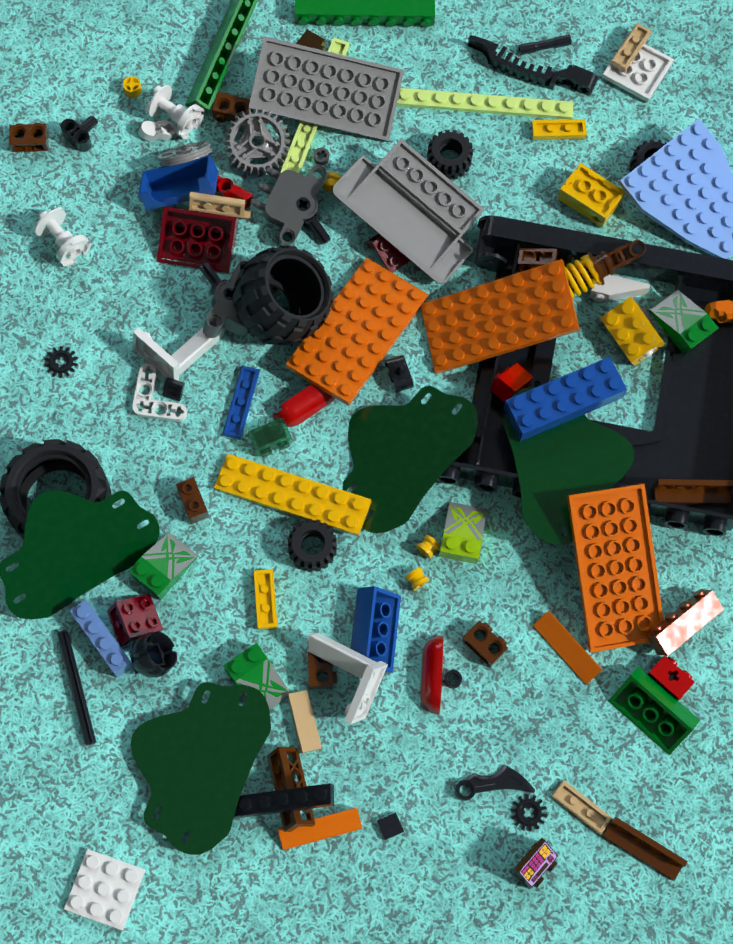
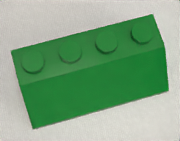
(654, 710)

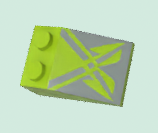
(463, 533)

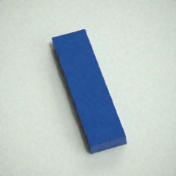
(241, 402)

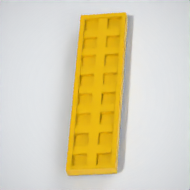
(293, 494)

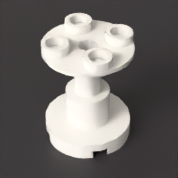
(185, 118)
(69, 245)

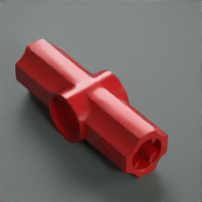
(233, 192)

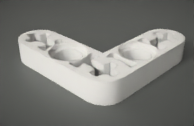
(147, 399)

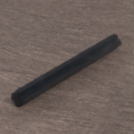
(76, 687)

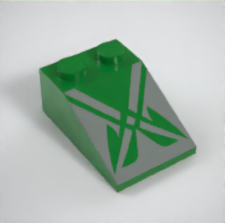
(683, 321)
(163, 565)
(256, 670)

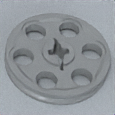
(185, 153)

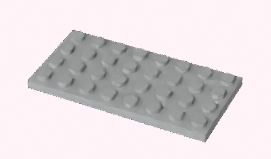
(326, 89)

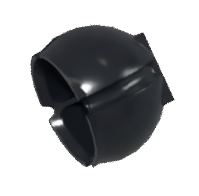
(153, 654)

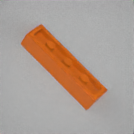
(567, 647)
(324, 828)

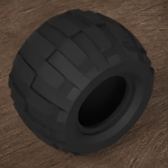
(300, 280)

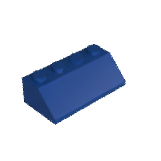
(376, 624)

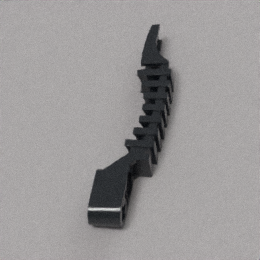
(573, 75)

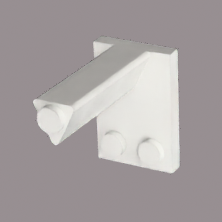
(180, 360)
(354, 663)

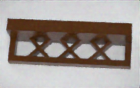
(693, 491)
(282, 779)
(644, 848)

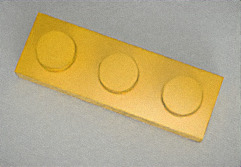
(559, 129)
(265, 599)

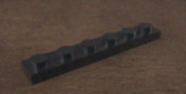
(285, 800)

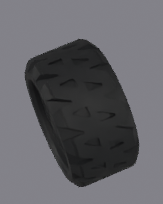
(42, 459)

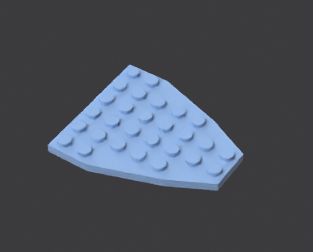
(688, 190)

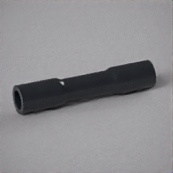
(556, 42)

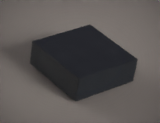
(173, 389)
(390, 826)

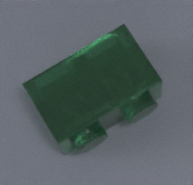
(270, 437)

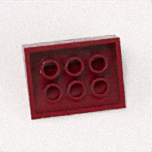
(197, 238)

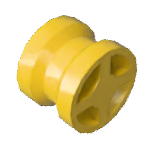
(130, 83)
(331, 178)
(428, 546)
(417, 578)

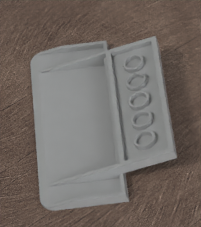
(412, 208)

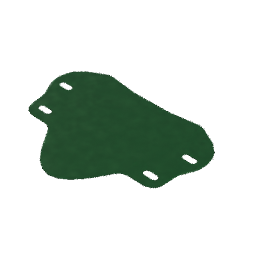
(405, 451)
(562, 463)
(72, 549)
(201, 763)

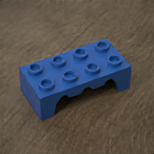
(174, 183)

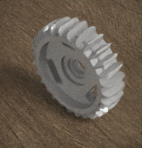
(245, 150)

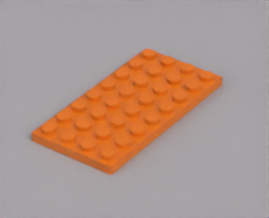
(500, 317)
(357, 332)
(615, 566)

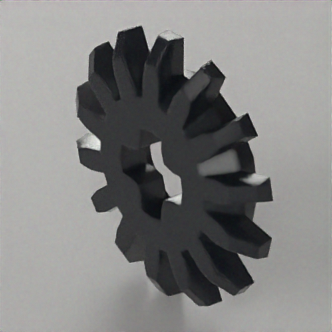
(65, 367)
(528, 803)

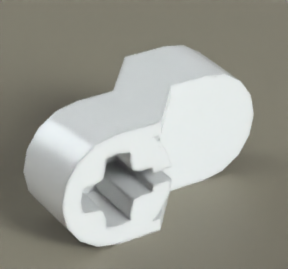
(157, 130)

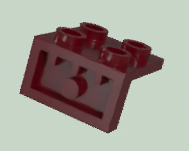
(390, 256)
(134, 618)

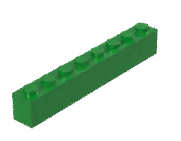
(365, 12)
(221, 54)

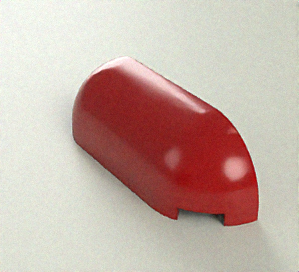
(303, 405)
(432, 674)

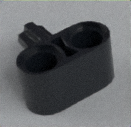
(79, 132)
(399, 373)

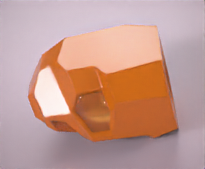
(720, 311)

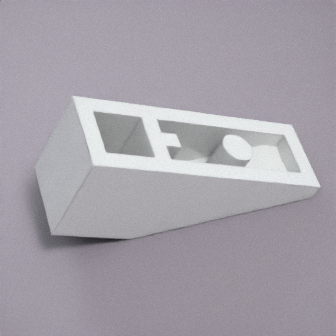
(618, 288)

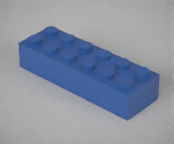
(564, 399)

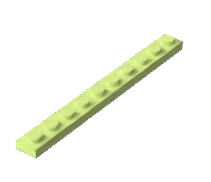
(485, 103)
(306, 131)

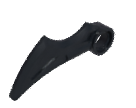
(504, 779)

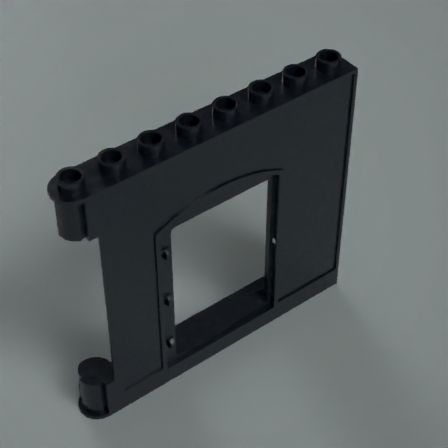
(696, 389)

